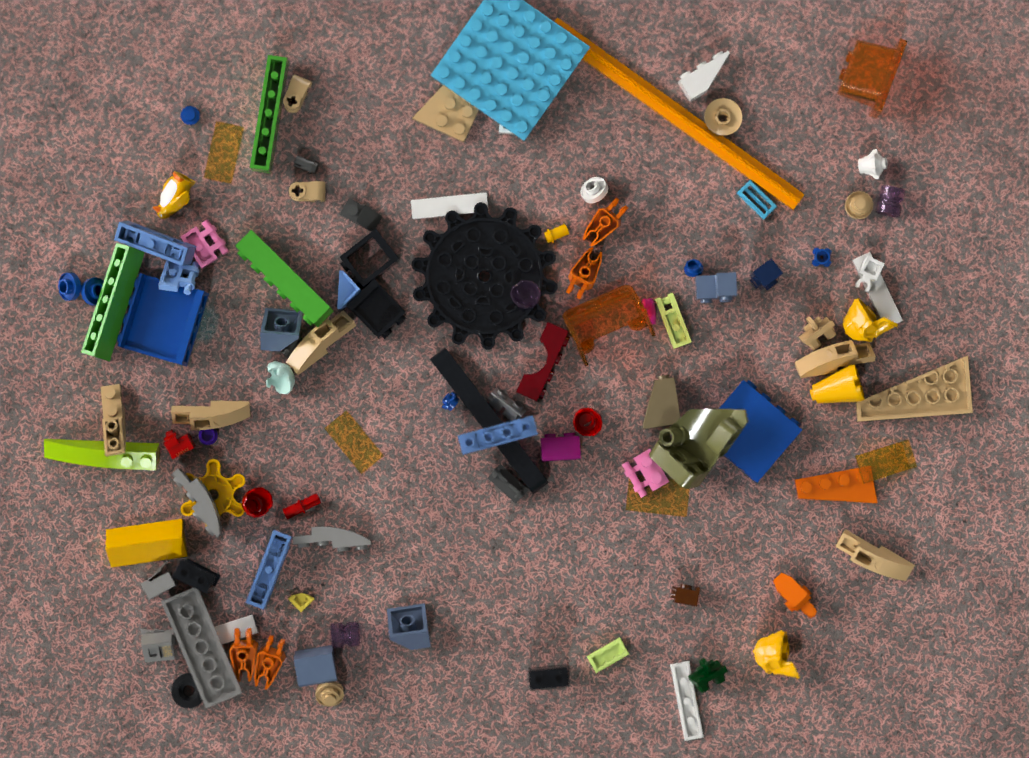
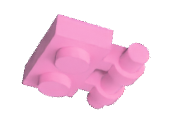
(204, 252)
(650, 470)

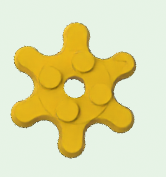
(224, 487)

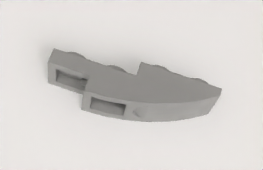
(205, 508)
(340, 538)

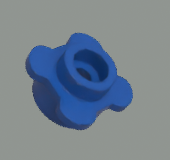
(826, 257)
(450, 401)

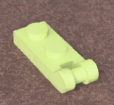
(673, 321)

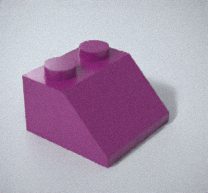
(560, 448)

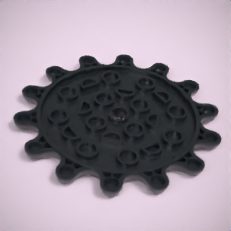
(454, 273)

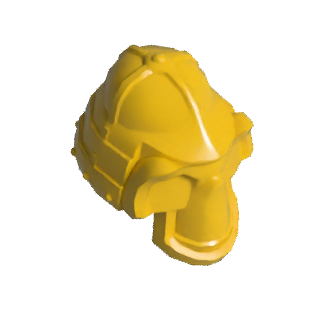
(862, 322)
(773, 653)

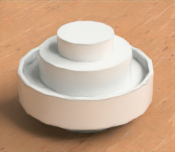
(594, 190)

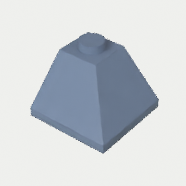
(279, 328)
(409, 626)

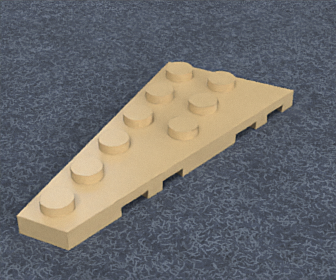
(448, 114)
(930, 394)

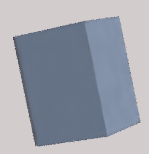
(315, 666)

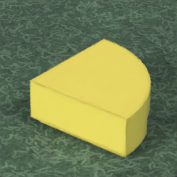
(301, 600)

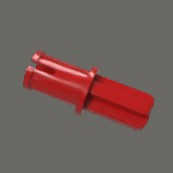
(301, 506)

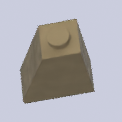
(662, 404)

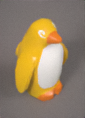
(174, 195)

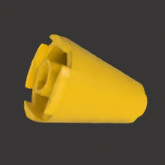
(839, 387)

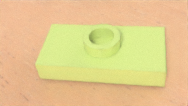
(607, 655)

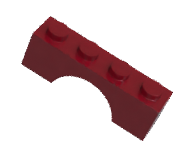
(533, 384)

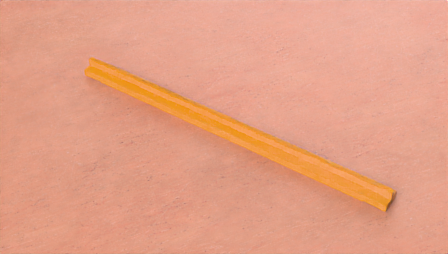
(688, 122)

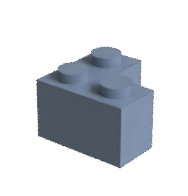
(714, 287)

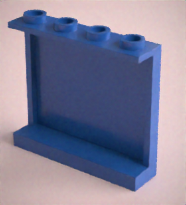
(162, 321)
(765, 434)

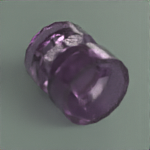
(891, 197)
(345, 634)

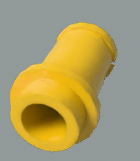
(556, 233)

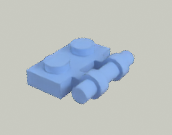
(173, 278)

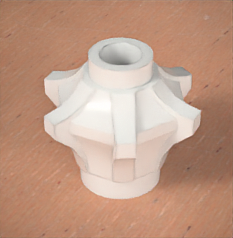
(872, 164)

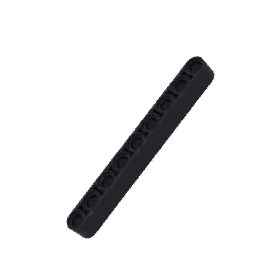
(487, 418)

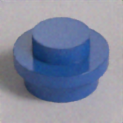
(190, 115)
(693, 268)

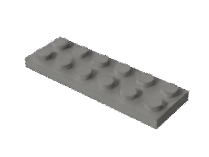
(201, 647)

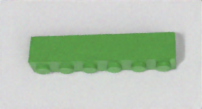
(269, 114)
(284, 278)
(112, 302)

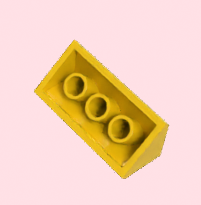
(146, 543)

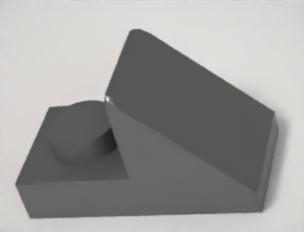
(361, 215)

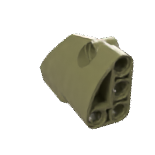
(697, 443)

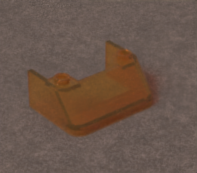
(605, 315)

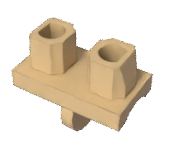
(815, 329)

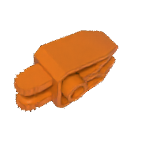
(604, 222)
(582, 274)
(796, 596)
(243, 654)
(269, 661)

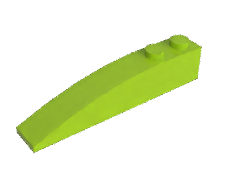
(92, 453)

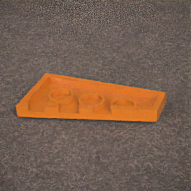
(837, 486)

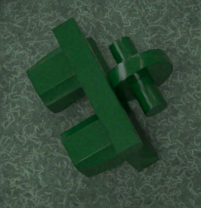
(706, 672)

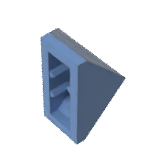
(346, 290)

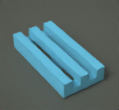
(762, 194)

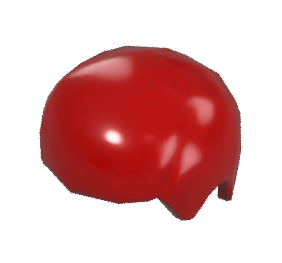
(584, 416)
(257, 502)

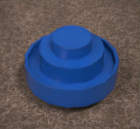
(69, 286)
(91, 290)

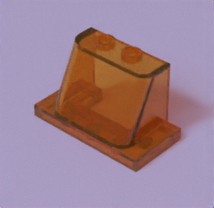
(870, 73)

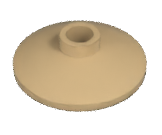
(726, 108)

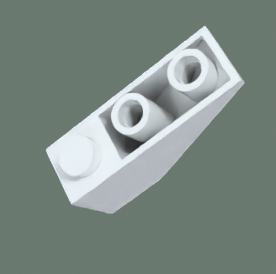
(699, 81)

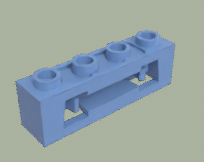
(155, 243)
(497, 435)
(269, 569)

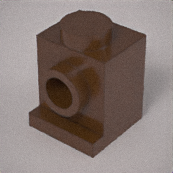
(685, 595)

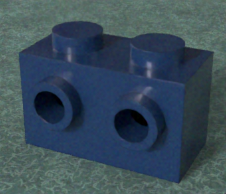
(765, 275)

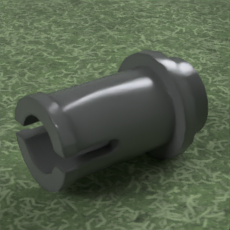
(306, 164)
(290, 348)

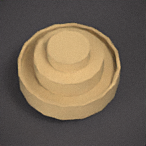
(858, 205)
(329, 693)

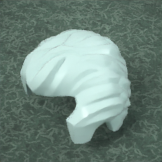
(282, 377)

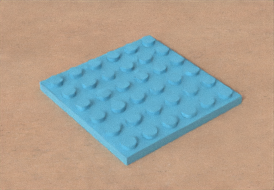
(510, 63)

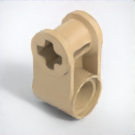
(296, 90)
(311, 191)

